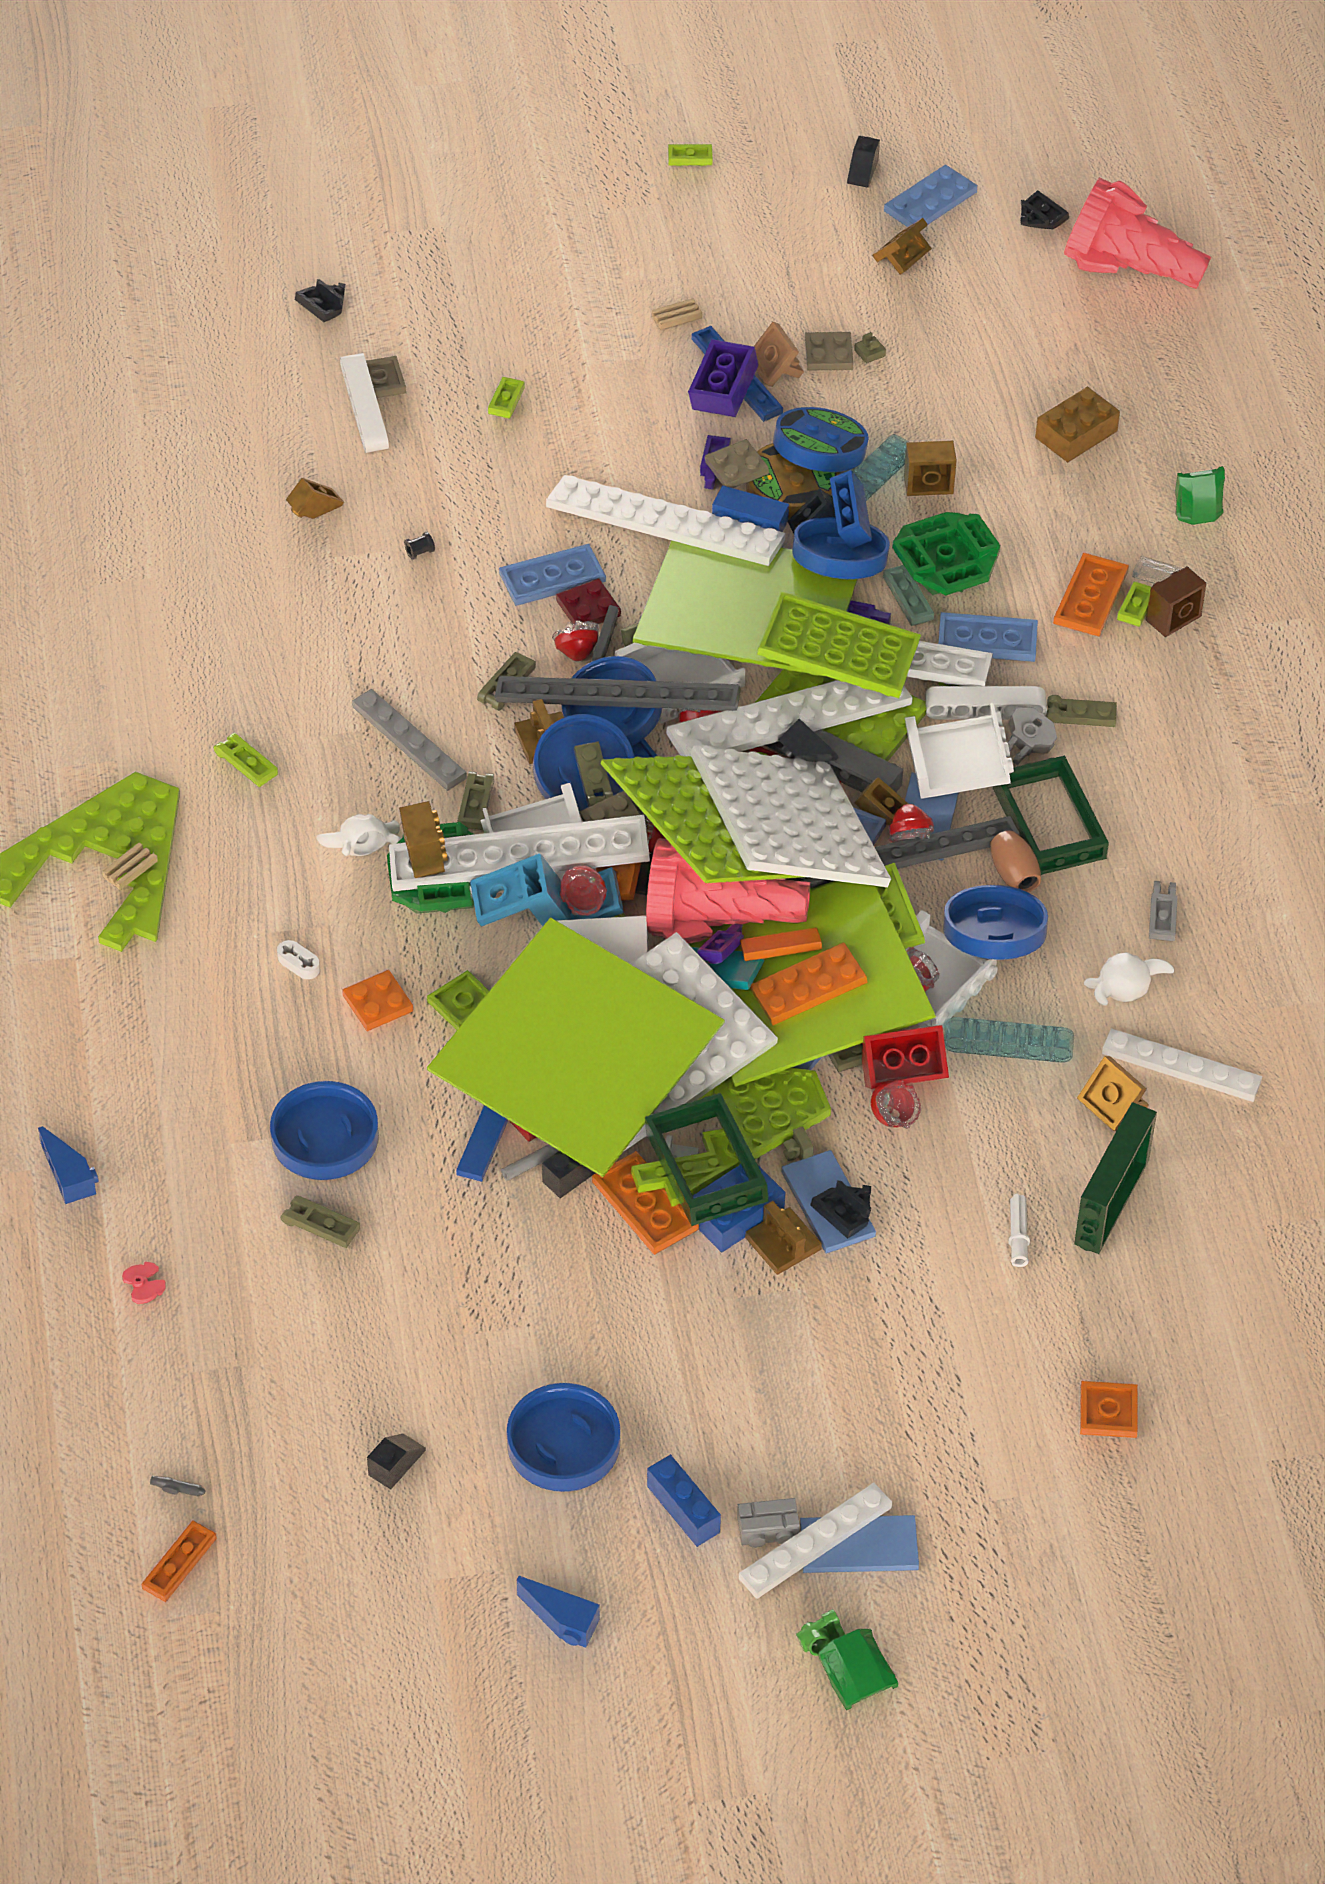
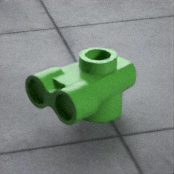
(818, 1634)

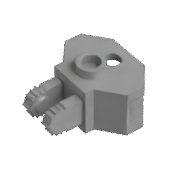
(1030, 734)

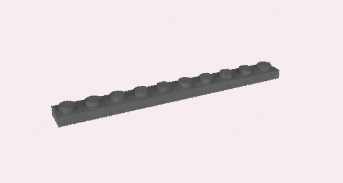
(618, 693)
(938, 846)

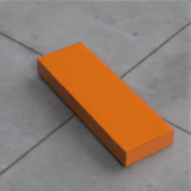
(781, 944)
(179, 1561)

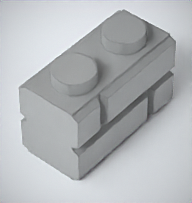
(767, 1521)

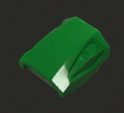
(1200, 496)
(856, 1667)

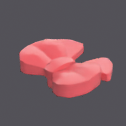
(144, 1290)

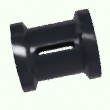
(419, 545)

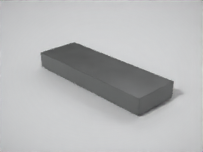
(606, 633)

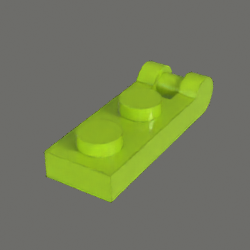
(246, 759)

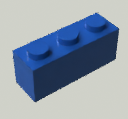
(751, 508)
(850, 509)
(683, 1500)

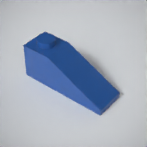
(68, 1168)
(564, 1613)

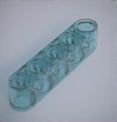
(881, 464)
(1009, 1039)

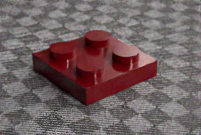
(587, 602)

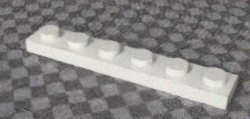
(1182, 1065)
(815, 1540)

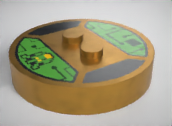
(788, 481)

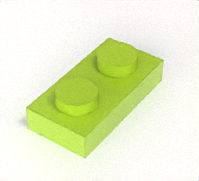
(689, 154)
(506, 397)
(1135, 604)

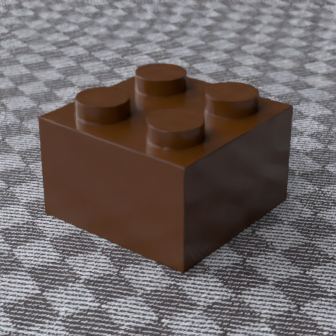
(1176, 601)

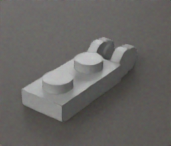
(1163, 913)

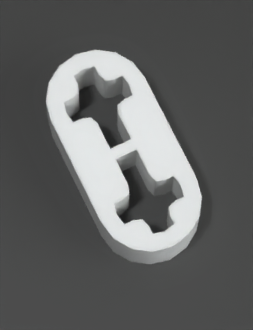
(296, 961)

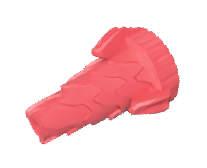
(1118, 233)
(688, 905)

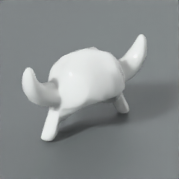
(361, 835)
(1126, 977)

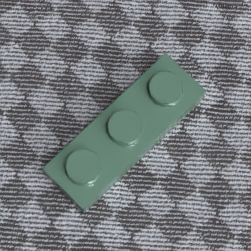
(908, 595)

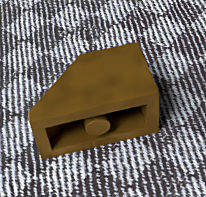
(313, 499)
(880, 800)

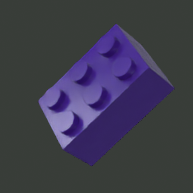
(723, 378)

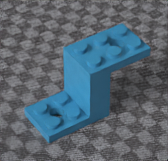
(537, 887)

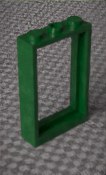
(1065, 855)
(1115, 1178)
(722, 1201)

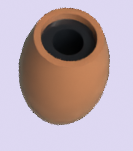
(1015, 861)

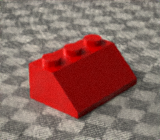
(905, 1056)

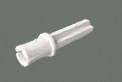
(1019, 1239)

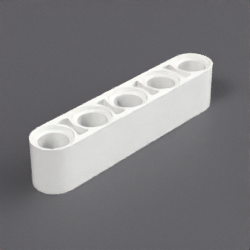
(364, 403)
(975, 701)

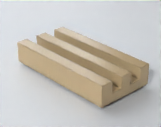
(676, 314)
(126, 864)

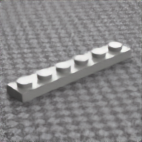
(409, 739)

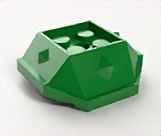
(948, 552)
(436, 896)

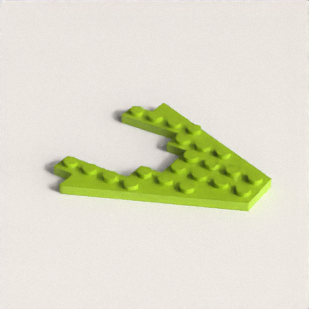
(110, 823)
(765, 1115)

